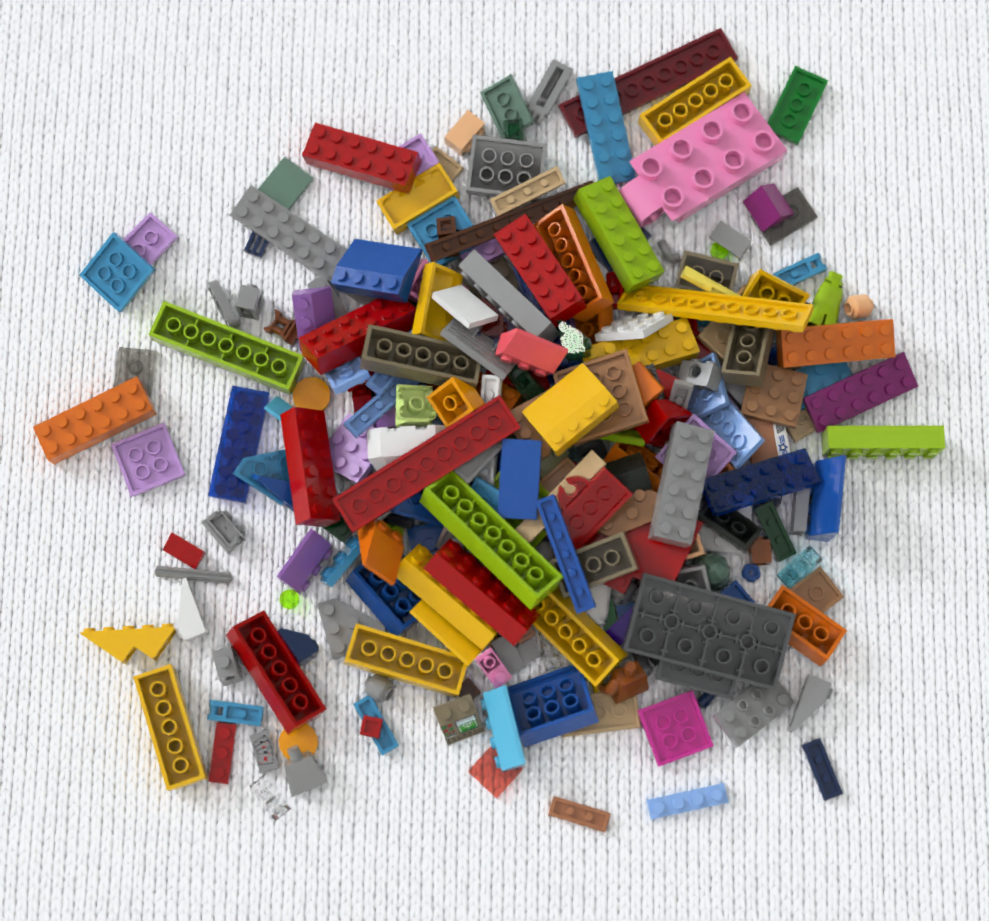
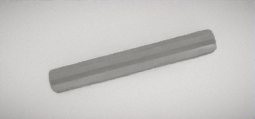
(193, 574)

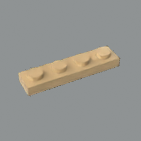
(527, 191)

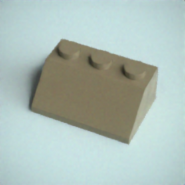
(715, 268)

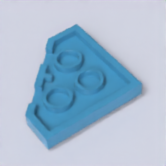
(267, 464)

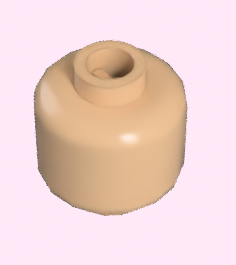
(858, 306)

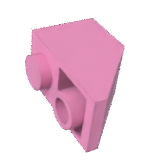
(493, 668)

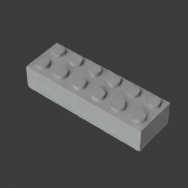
(506, 297)
(681, 484)

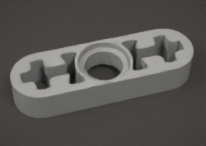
(222, 304)

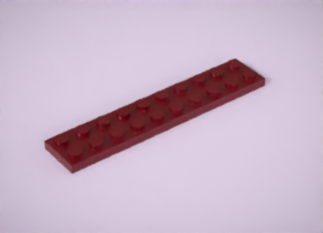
(658, 76)

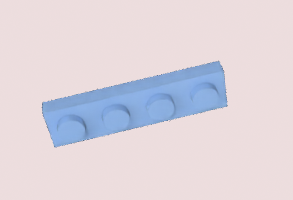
(687, 801)

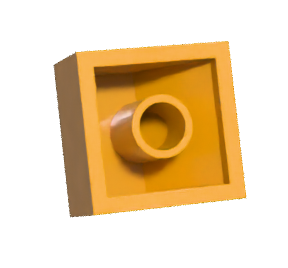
(454, 400)

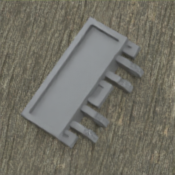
(477, 347)

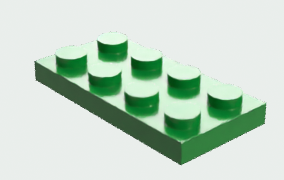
(796, 104)

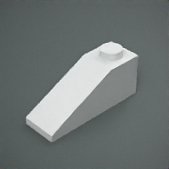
(189, 615)

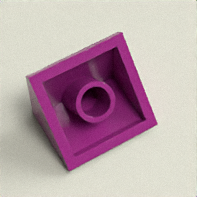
(767, 206)

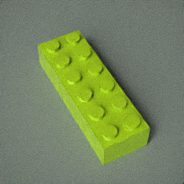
(618, 234)
(883, 441)

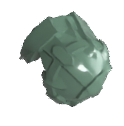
(717, 569)

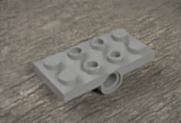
(752, 712)

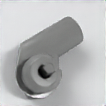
(666, 252)

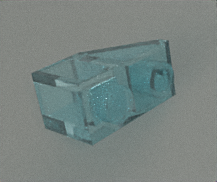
(799, 567)

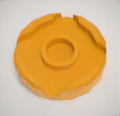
(311, 394)
(303, 737)

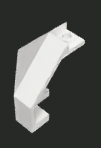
(389, 444)

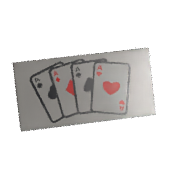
(264, 751)

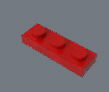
(222, 753)

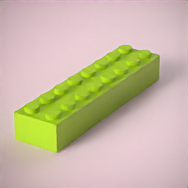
(227, 347)
(491, 539)

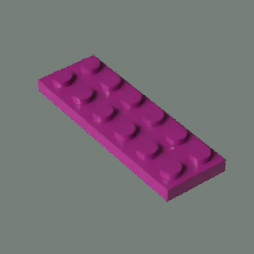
(860, 392)

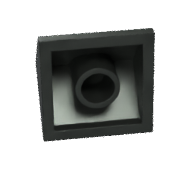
(631, 472)

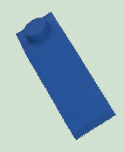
(277, 487)

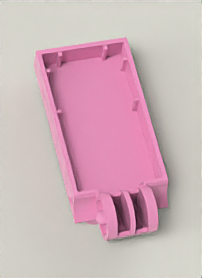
(702, 163)

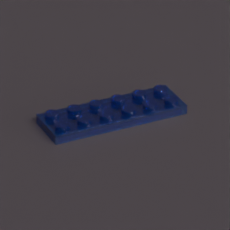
(238, 440)
(760, 482)

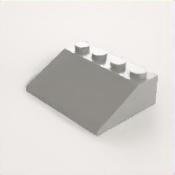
(502, 164)

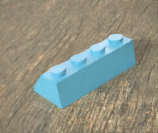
(503, 729)

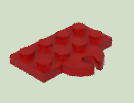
(591, 504)

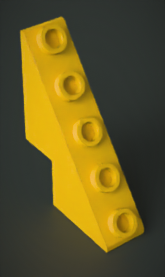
(124, 642)

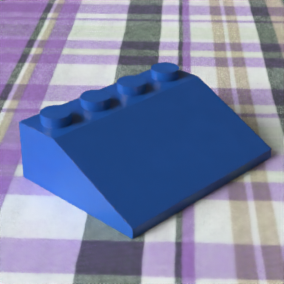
(377, 270)
(826, 500)
(385, 601)
(552, 705)

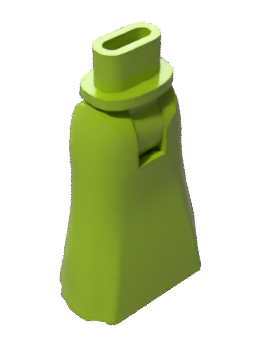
(827, 301)

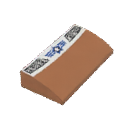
(775, 442)

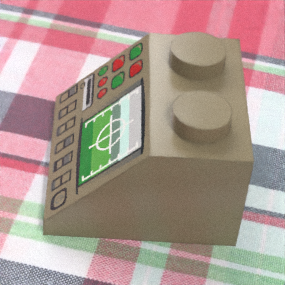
(459, 719)

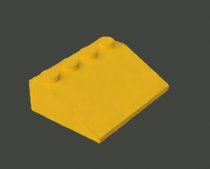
(570, 409)

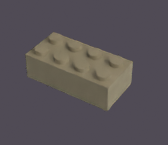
(747, 355)
(603, 561)

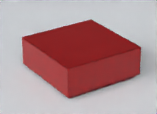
(371, 726)

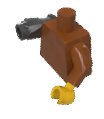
(627, 680)

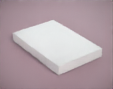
(464, 306)

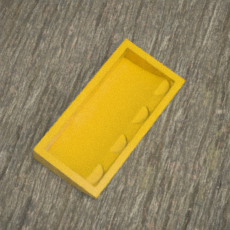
(427, 192)
(429, 315)
(446, 633)

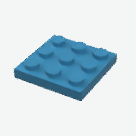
(425, 226)
(117, 272)

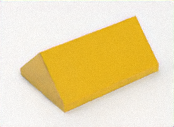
(767, 286)

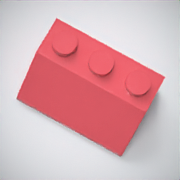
(530, 352)

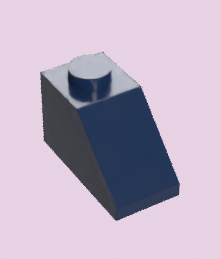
(300, 645)

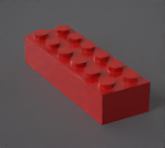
(361, 158)
(540, 270)
(345, 336)
(310, 467)
(481, 591)
(275, 672)

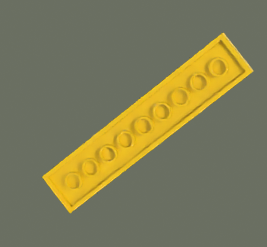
(718, 307)

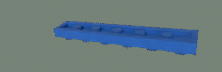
(566, 554)

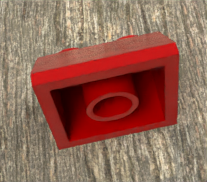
(661, 417)

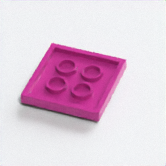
(675, 728)

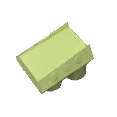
(413, 406)

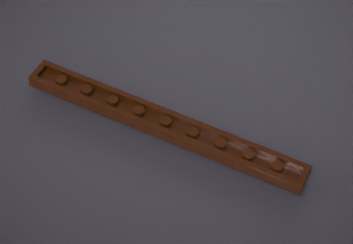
(485, 230)

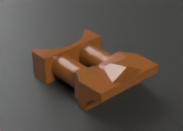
(289, 333)

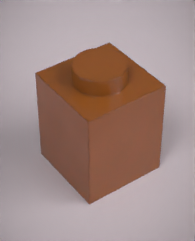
(760, 552)

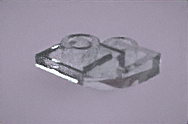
(551, 656)

